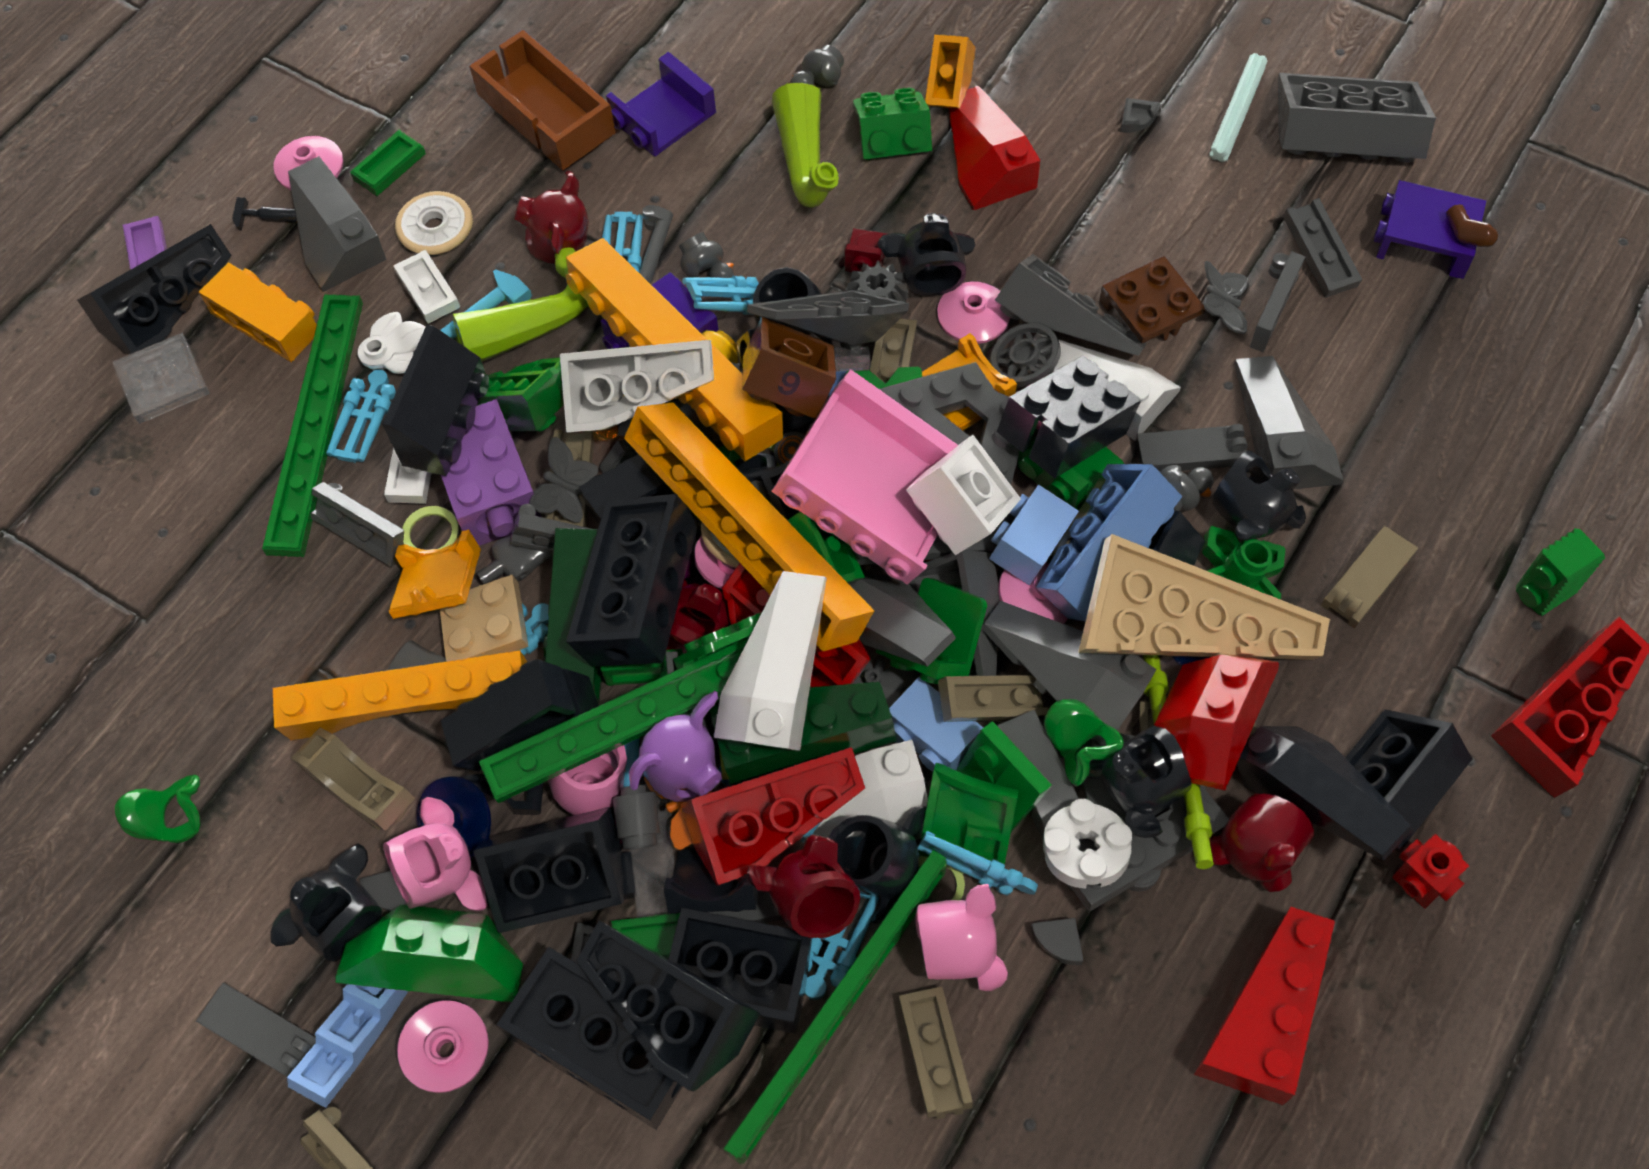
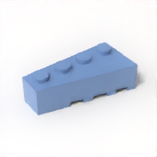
(1129, 505)

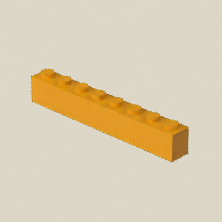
(647, 318)
(741, 516)

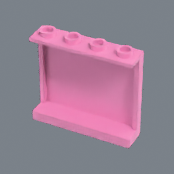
(856, 476)

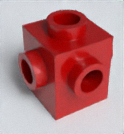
(1431, 870)

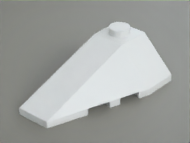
(611, 383)
(773, 675)
(891, 788)

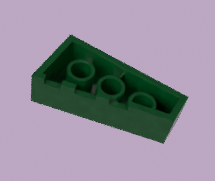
(569, 568)
(834, 721)

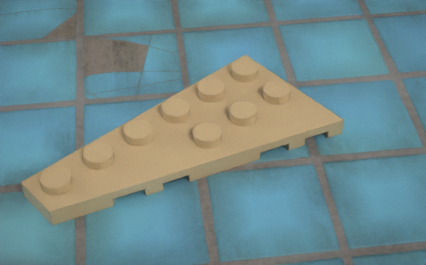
(1175, 609)

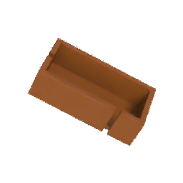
(543, 100)

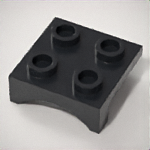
(696, 890)

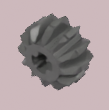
(879, 282)

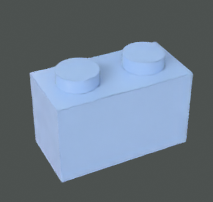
(1033, 534)
(920, 718)

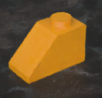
(949, 71)

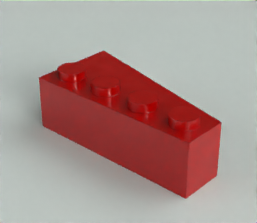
(1566, 716)
(1271, 1019)

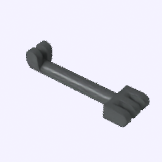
(657, 220)

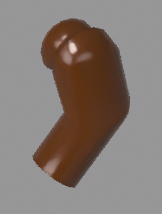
(1470, 231)

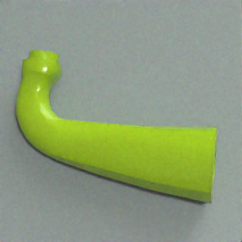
(798, 120)
(510, 326)

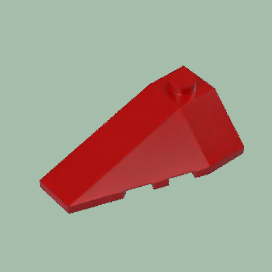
(990, 152)
(769, 813)

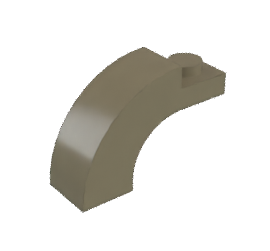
(353, 780)

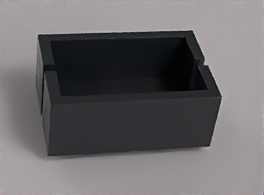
(1077, 415)
(515, 711)

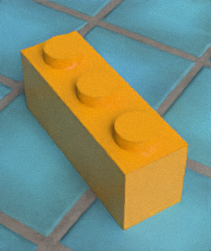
(260, 311)

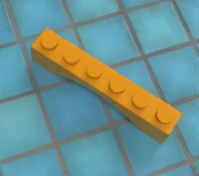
(359, 698)

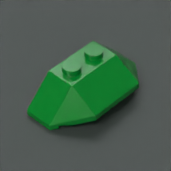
(528, 394)
(433, 954)

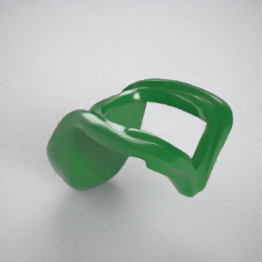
(1069, 727)
(142, 812)

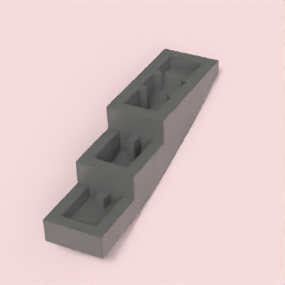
(1035, 744)

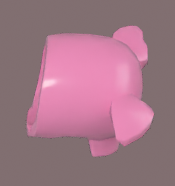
(591, 784)
(434, 861)
(961, 939)

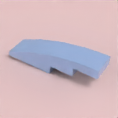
(344, 1041)

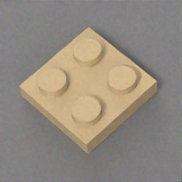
(486, 623)

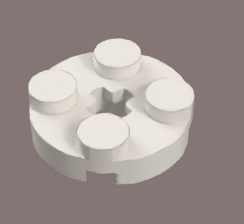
(1090, 867)

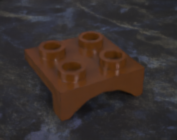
(1152, 300)

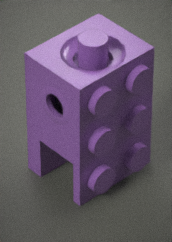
(488, 478)

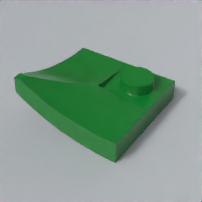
(1000, 762)
(970, 813)

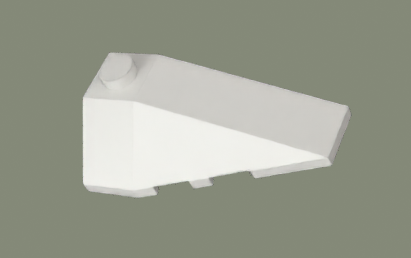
(1141, 380)

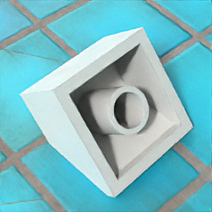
(964, 495)

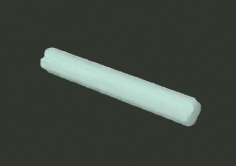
(1238, 107)

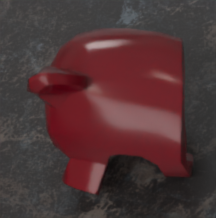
(554, 220)
(698, 613)
(1263, 840)
(810, 889)

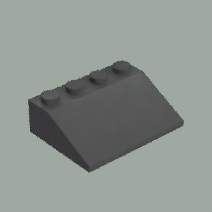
(1353, 117)

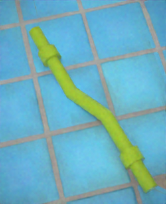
(1196, 823)

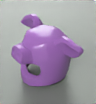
(679, 756)

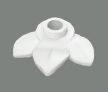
(394, 341)

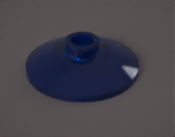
(464, 798)

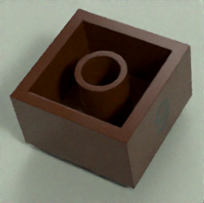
(788, 368)

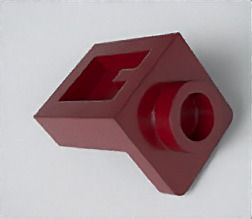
(863, 249)

